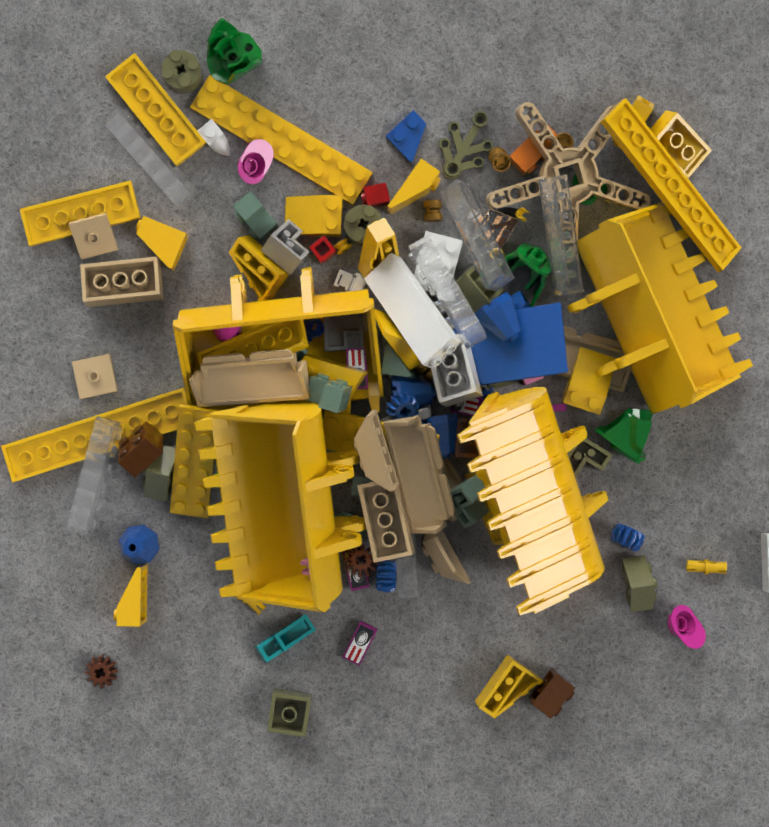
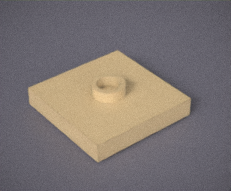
(93, 236)
(94, 376)

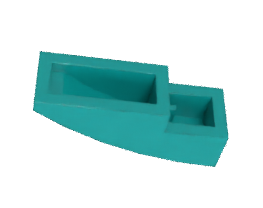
(284, 638)

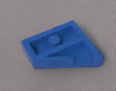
(407, 135)

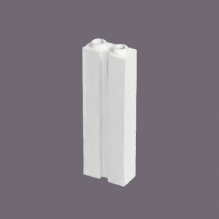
(412, 311)

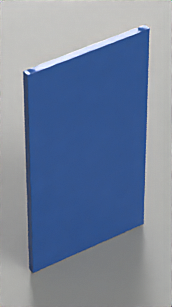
(534, 354)

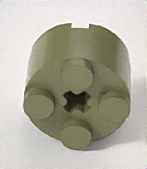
(178, 61)
(353, 220)

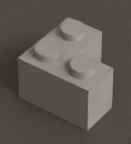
(284, 248)

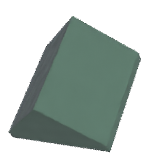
(395, 366)

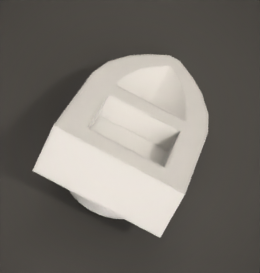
(215, 138)

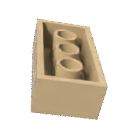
(121, 282)
(385, 522)

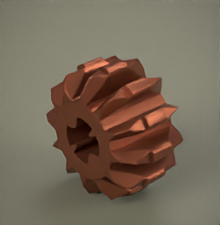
(362, 567)
(108, 668)

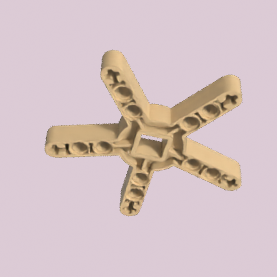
(557, 157)

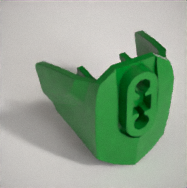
(227, 43)
(537, 261)
(628, 433)

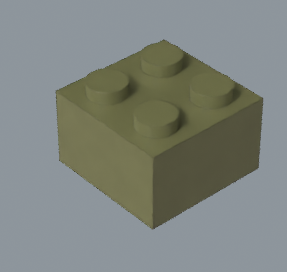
(474, 291)
(289, 712)

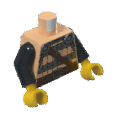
(503, 221)

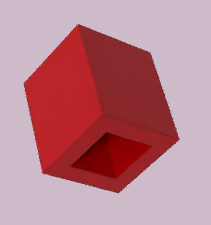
(376, 195)
(322, 250)

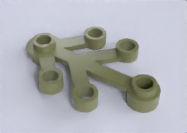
(464, 149)

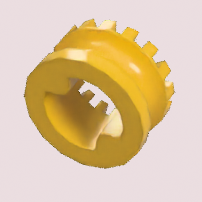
(342, 245)

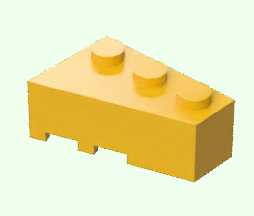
(377, 245)
(260, 271)
(335, 371)
(506, 686)

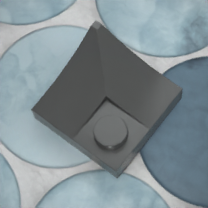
(343, 332)

